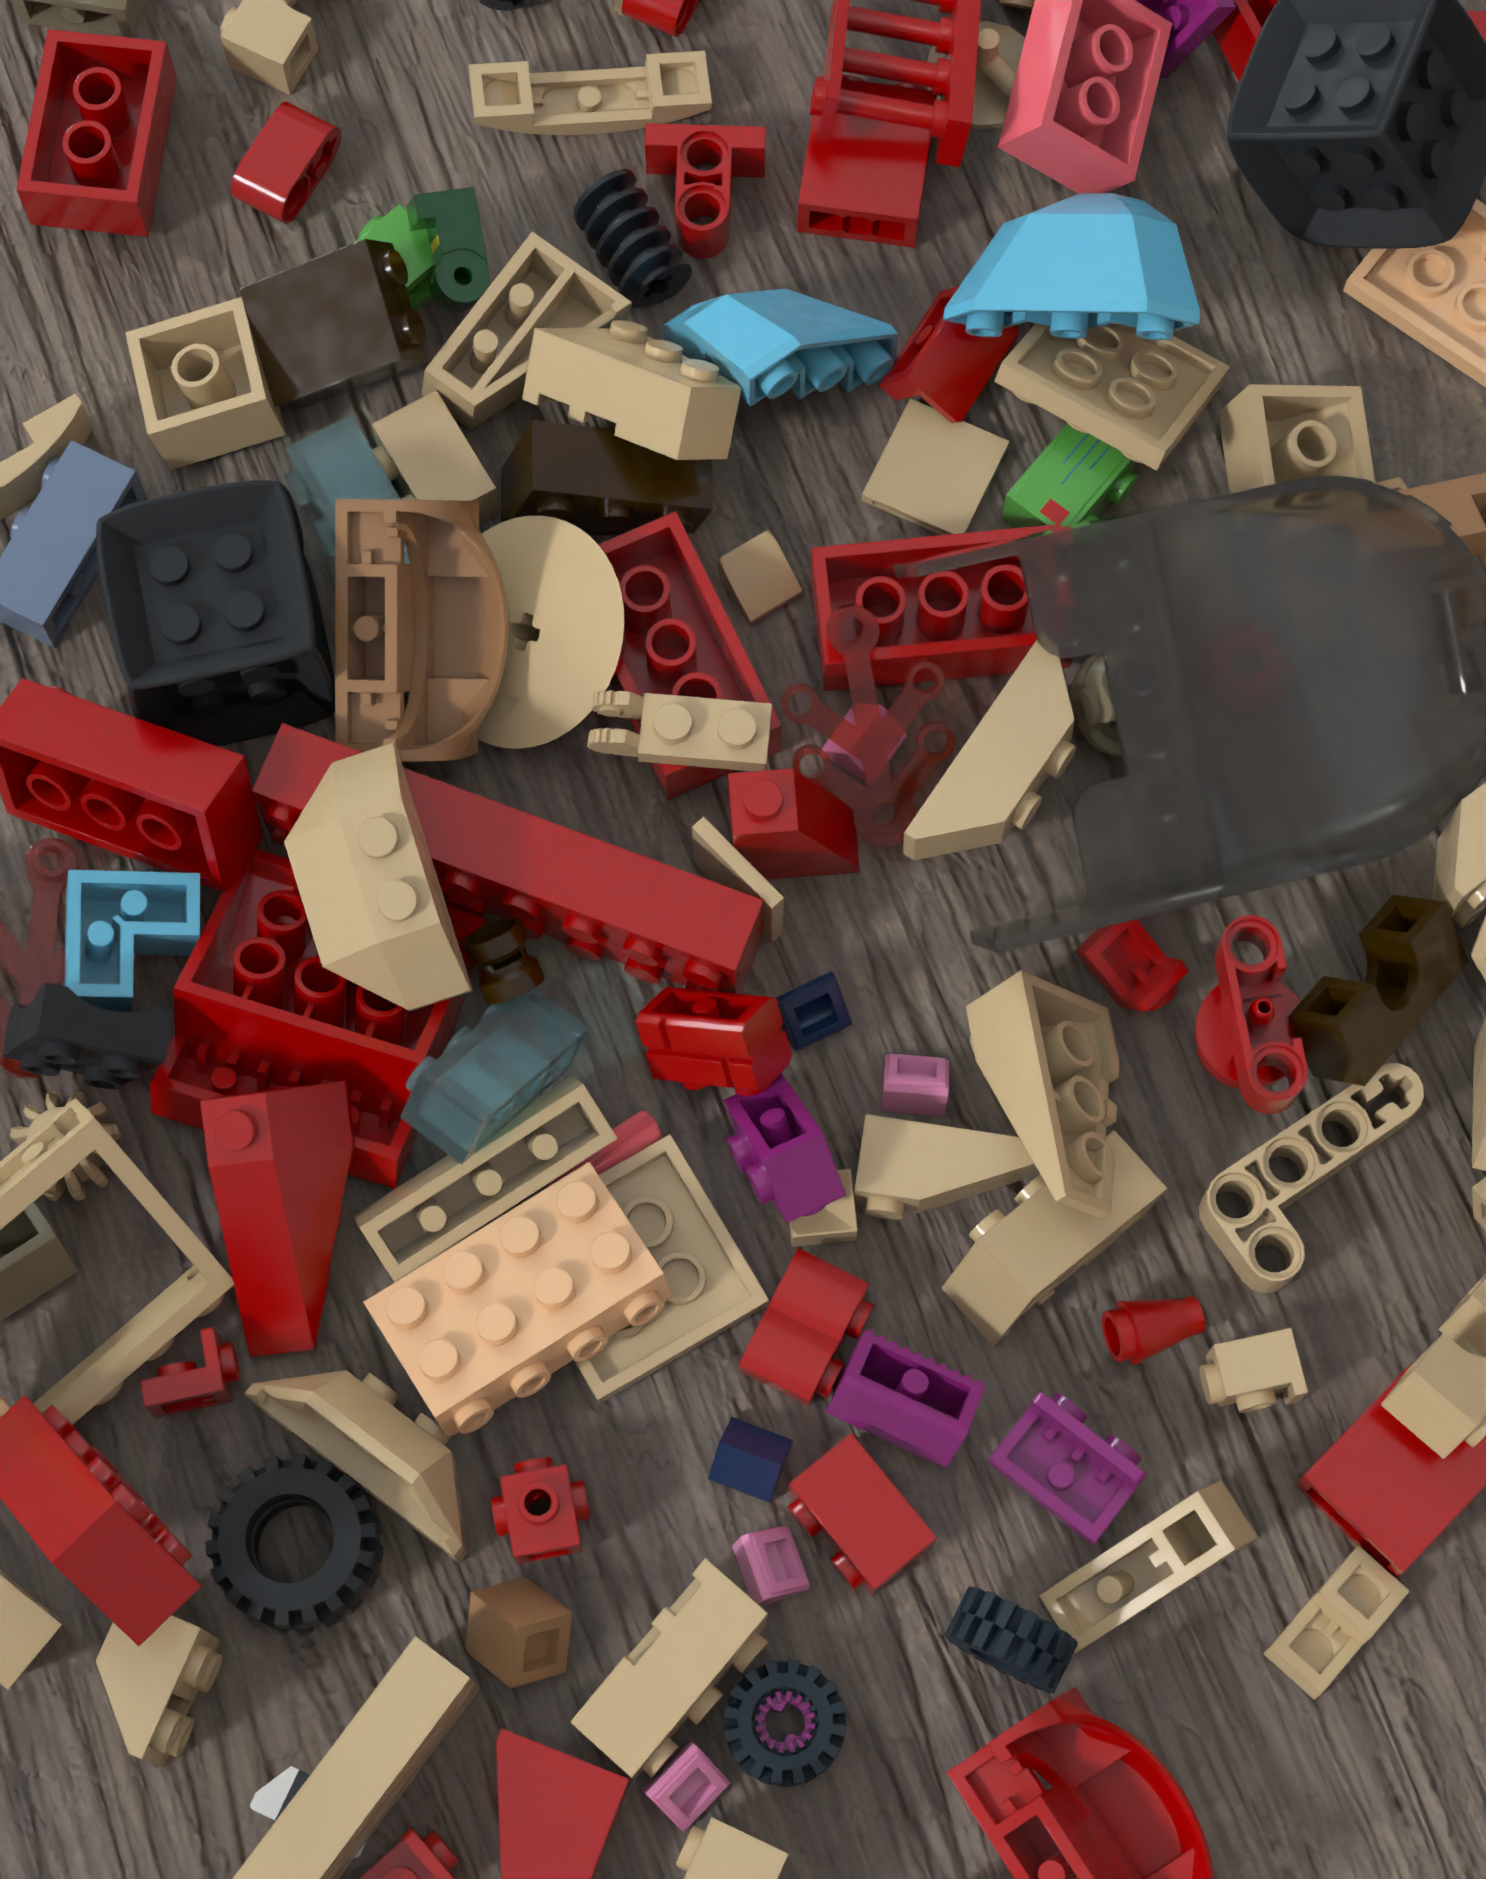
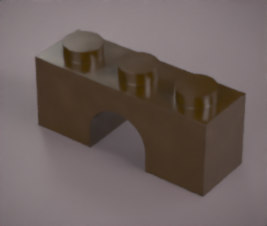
(1357, 1025)

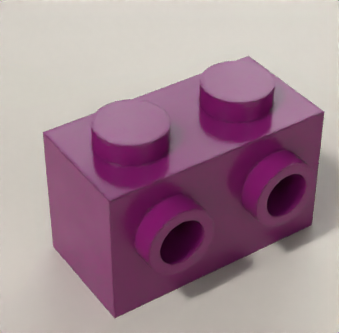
(782, 1151)

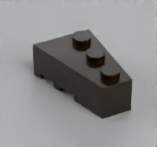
(600, 481)

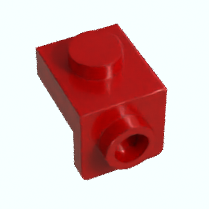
(1132, 966)

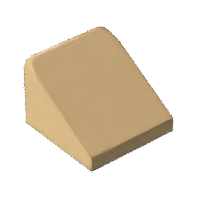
(758, 577)

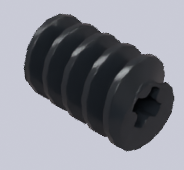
(630, 240)

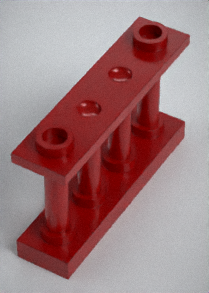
(949, 77)

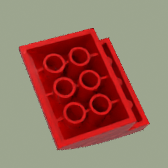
(268, 1016)

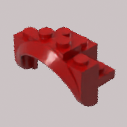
(1108, 1806)

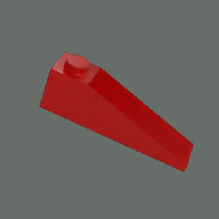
(279, 1196)

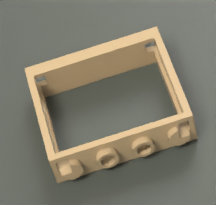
(150, 1333)

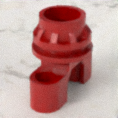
(1245, 1024)

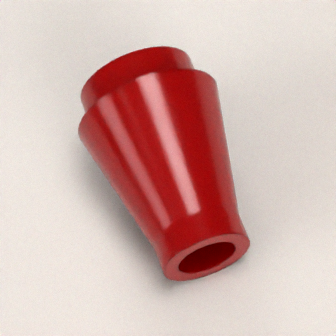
(1147, 1327)

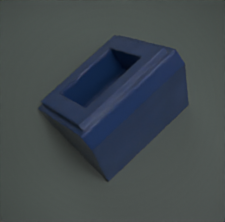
(813, 1011)
(750, 1459)

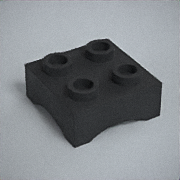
(77, 1037)

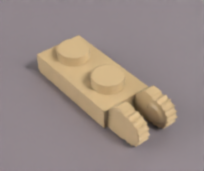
(685, 730)

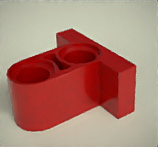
(677, 149)

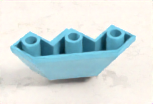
(1080, 269)
(784, 342)

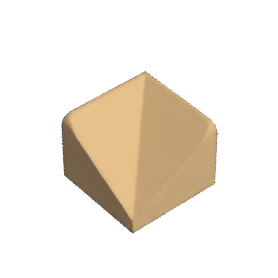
(832, 1223)

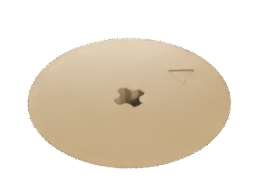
(566, 639)

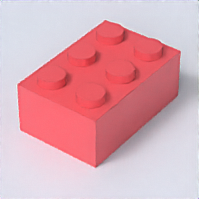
(1085, 91)

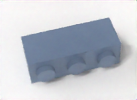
(54, 541)

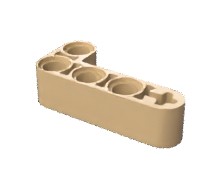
(1316, 1161)

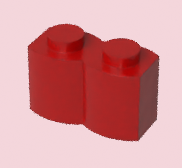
(806, 1327)

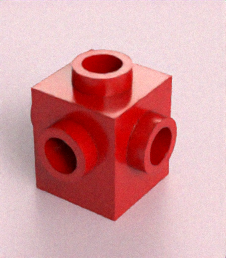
(546, 1535)

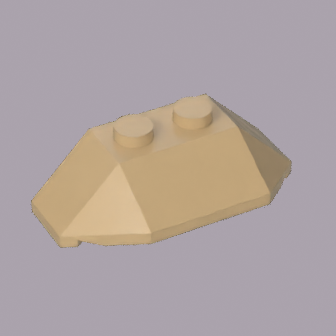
(1000, 765)
(375, 884)
(376, 1445)

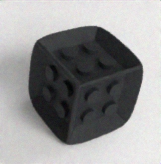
(1364, 120)
(216, 612)

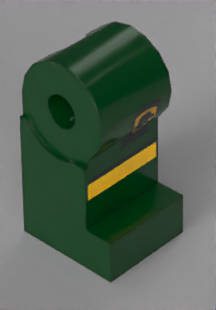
(455, 245)

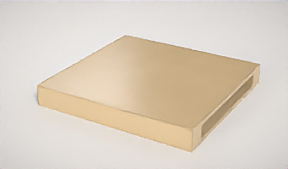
(935, 470)
(727, 867)

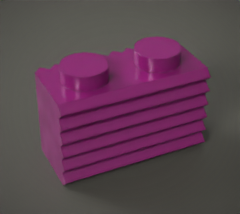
(906, 1398)

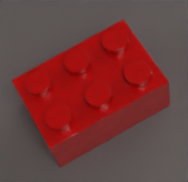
(97, 133)

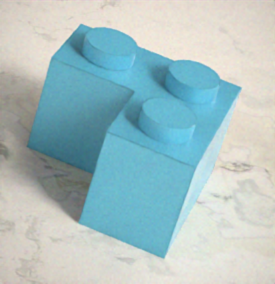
(121, 916)

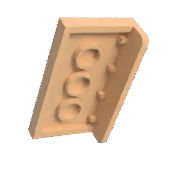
(1433, 293)
(520, 1301)

